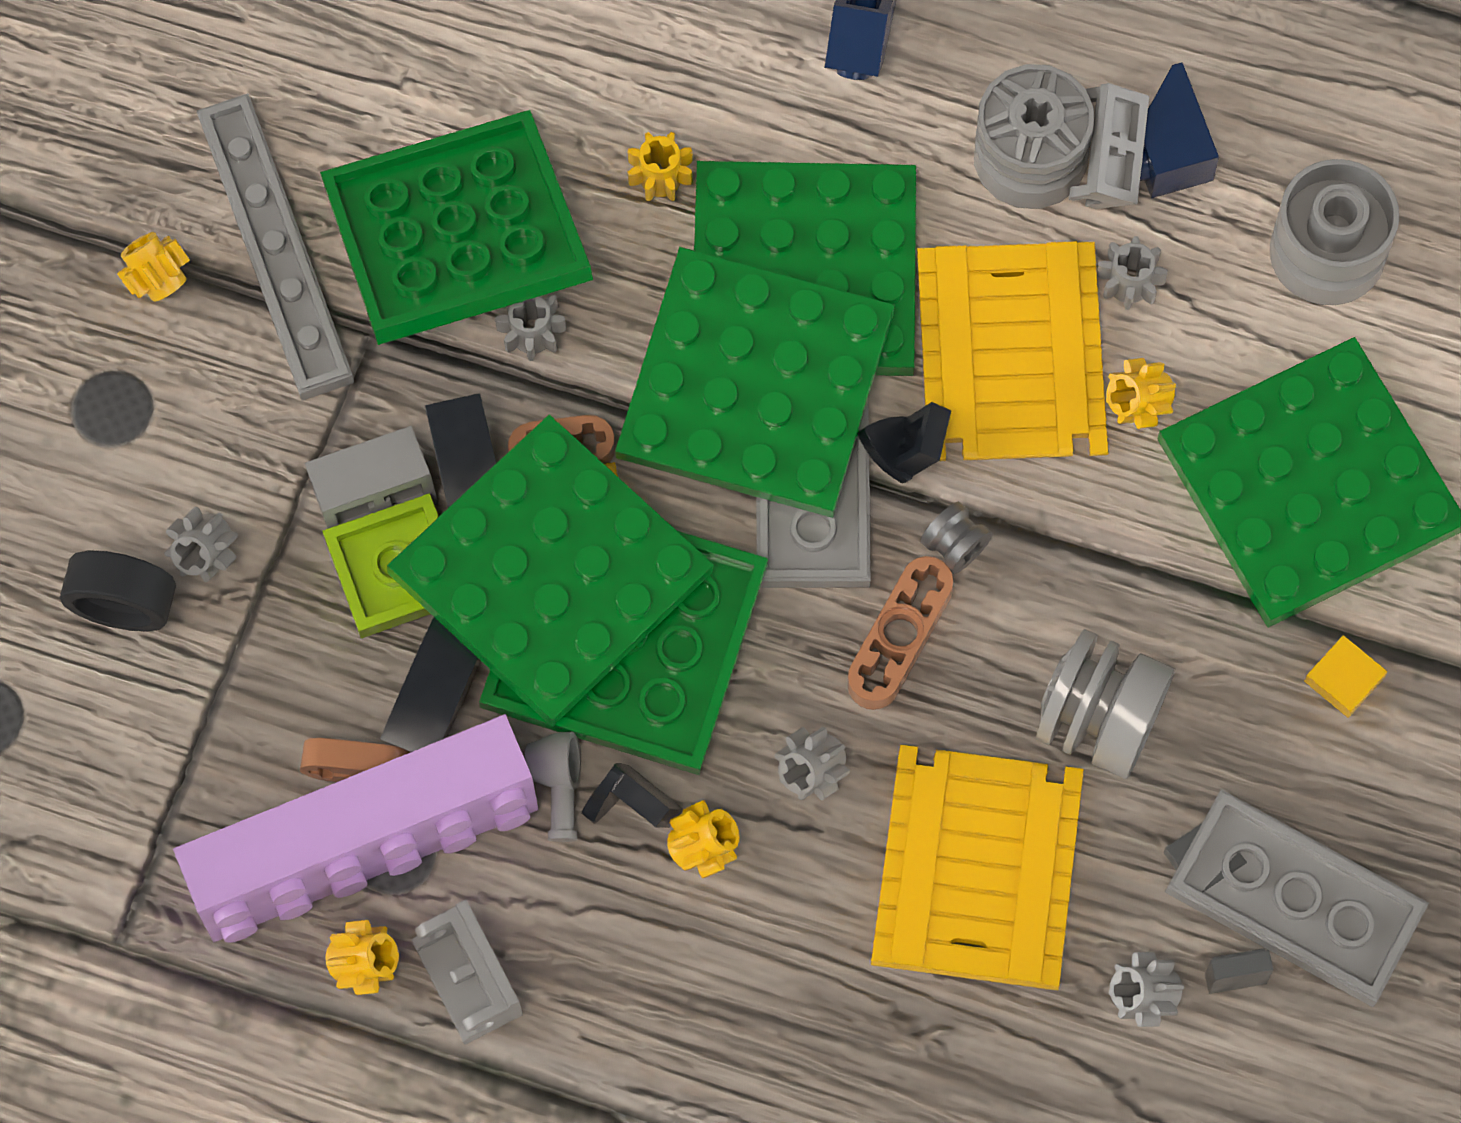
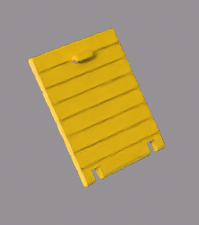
(1014, 347)
(978, 860)

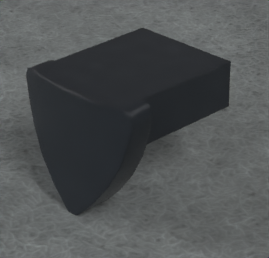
(909, 443)
(634, 790)

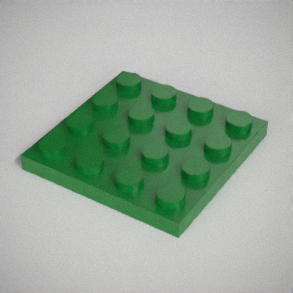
(820, 225)
(455, 227)
(755, 382)
(1311, 481)
(550, 569)
(674, 682)

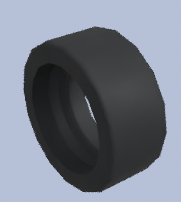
(118, 591)

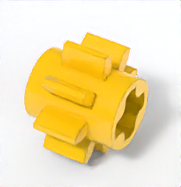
(646, 172)
(153, 266)
(1140, 393)
(703, 839)
(362, 957)

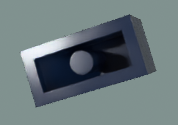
(859, 37)
(1177, 139)

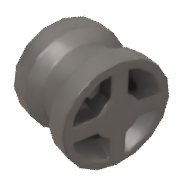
(956, 537)

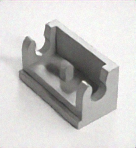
(1115, 148)
(370, 477)
(466, 972)

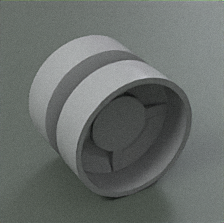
(1334, 232)

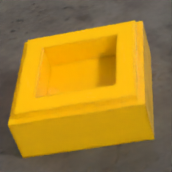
(1345, 676)

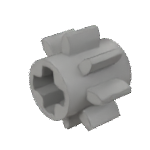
(1134, 257)
(531, 339)
(201, 544)
(812, 763)
(1146, 989)

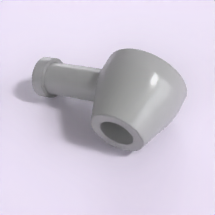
(557, 764)

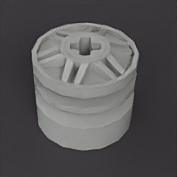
(1017, 155)
(1104, 703)

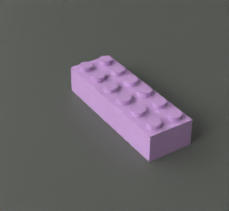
(358, 830)

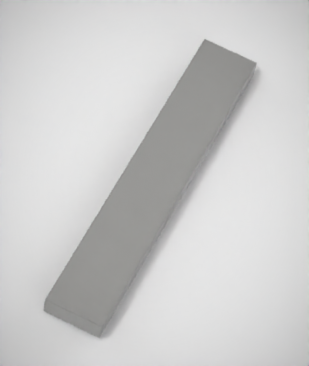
(275, 247)

